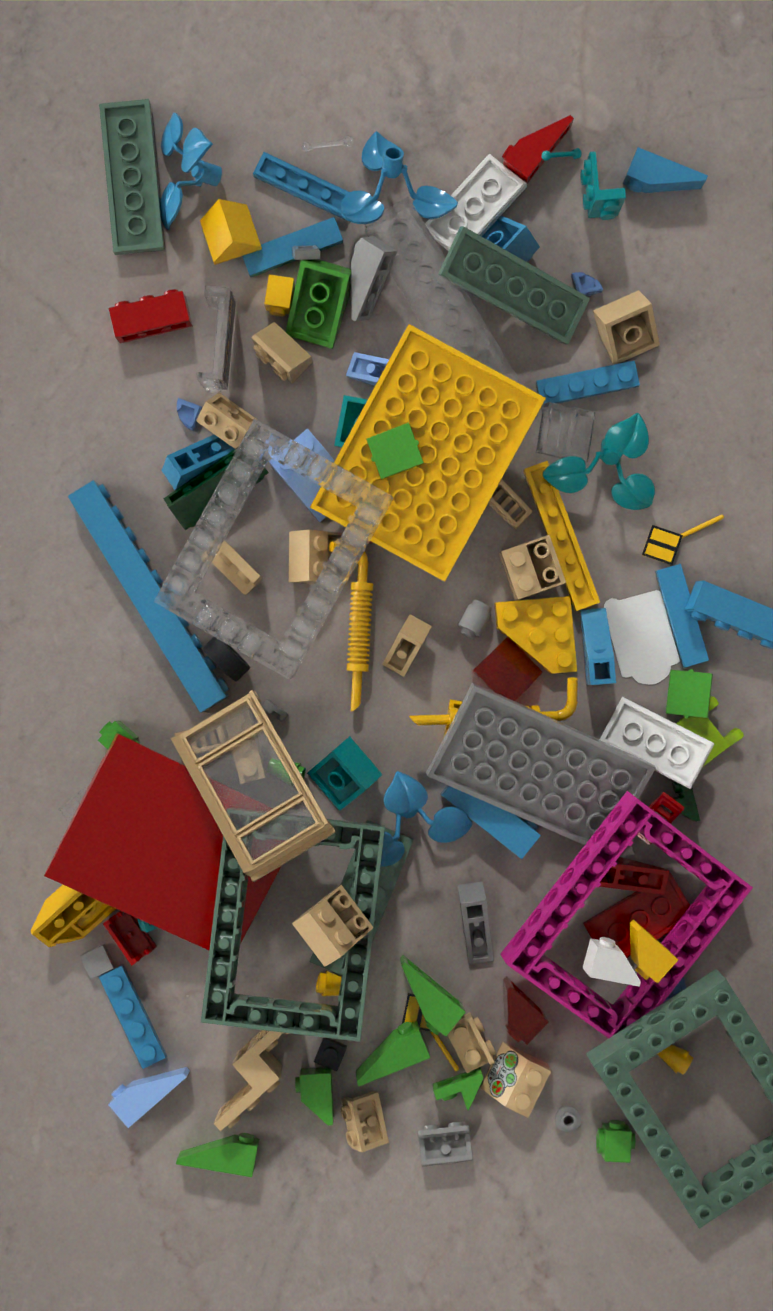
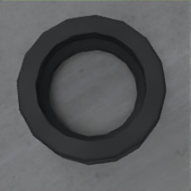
(226, 658)

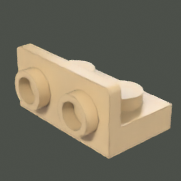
(225, 419)
(236, 568)
(470, 1044)
(364, 1121)

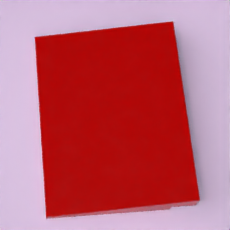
(149, 845)

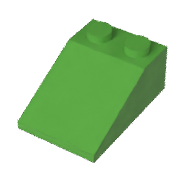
(319, 302)
(437, 1004)

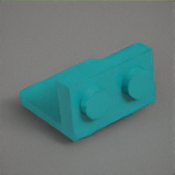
(598, 202)

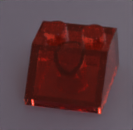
(507, 670)
(521, 1013)

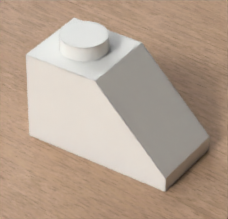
(607, 962)

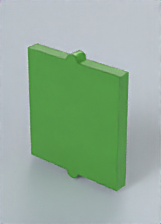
(395, 450)
(689, 693)

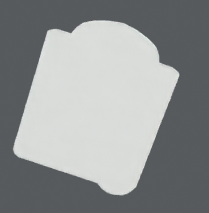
(642, 637)

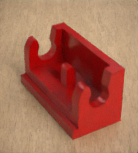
(129, 937)

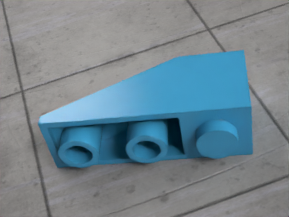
(597, 647)

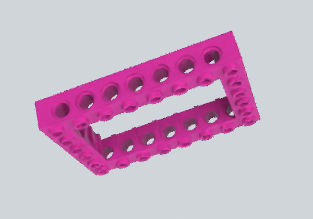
(685, 941)

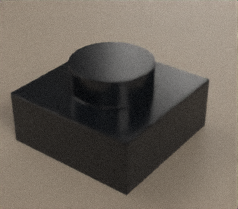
(330, 1053)

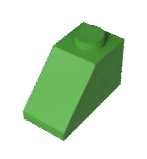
(317, 1092)

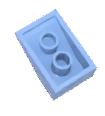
(301, 486)

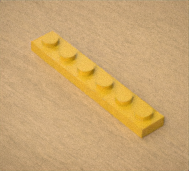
(558, 526)

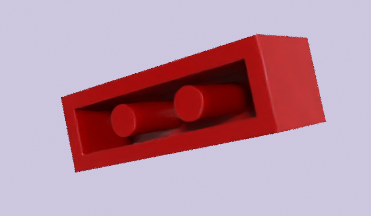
(150, 316)

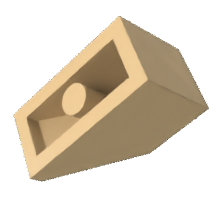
(406, 645)

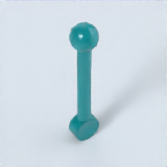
(575, 153)

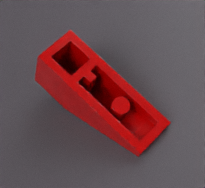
(525, 156)
(636, 877)

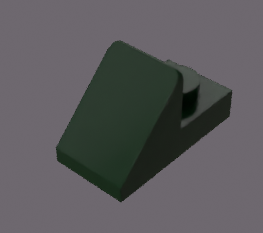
(686, 799)

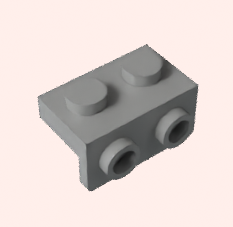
(445, 1144)

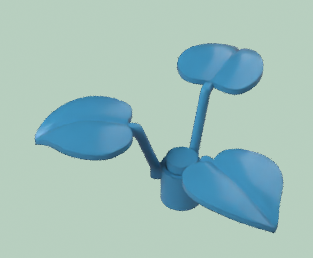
(193, 150)
(382, 154)
(405, 799)

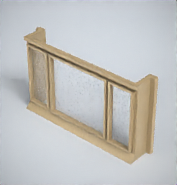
(252, 787)

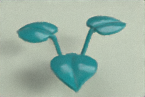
(626, 438)

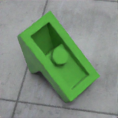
(465, 1083)

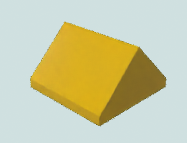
(229, 231)

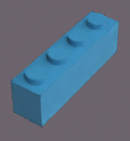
(732, 612)
(501, 824)

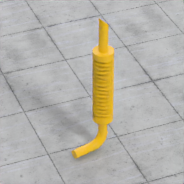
(359, 628)
(559, 715)

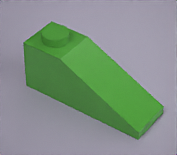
(398, 1051)
(227, 1155)

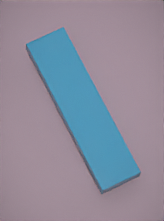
(300, 184)
(279, 251)
(684, 627)

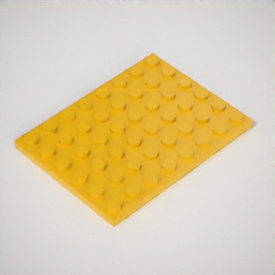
(467, 436)

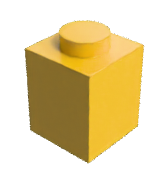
(279, 295)

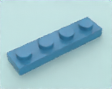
(589, 383)
(132, 1016)

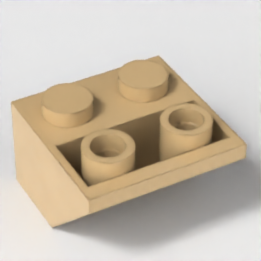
(282, 352)
(307, 554)
(532, 567)
(333, 926)

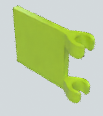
(705, 729)

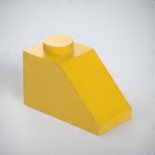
(649, 954)

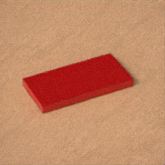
(651, 911)

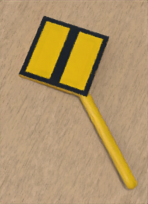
(664, 544)
(413, 1013)

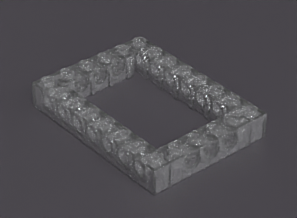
(180, 587)

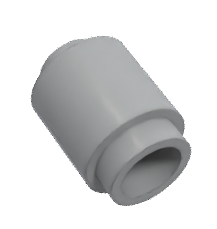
(475, 619)

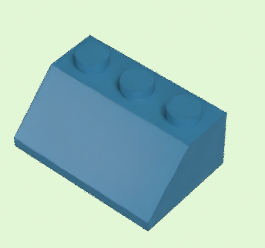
(512, 237)

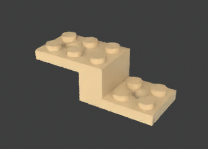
(261, 1072)

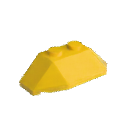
(68, 916)

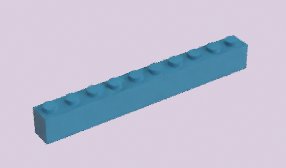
(142, 587)

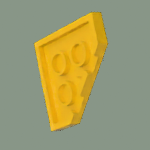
(541, 630)

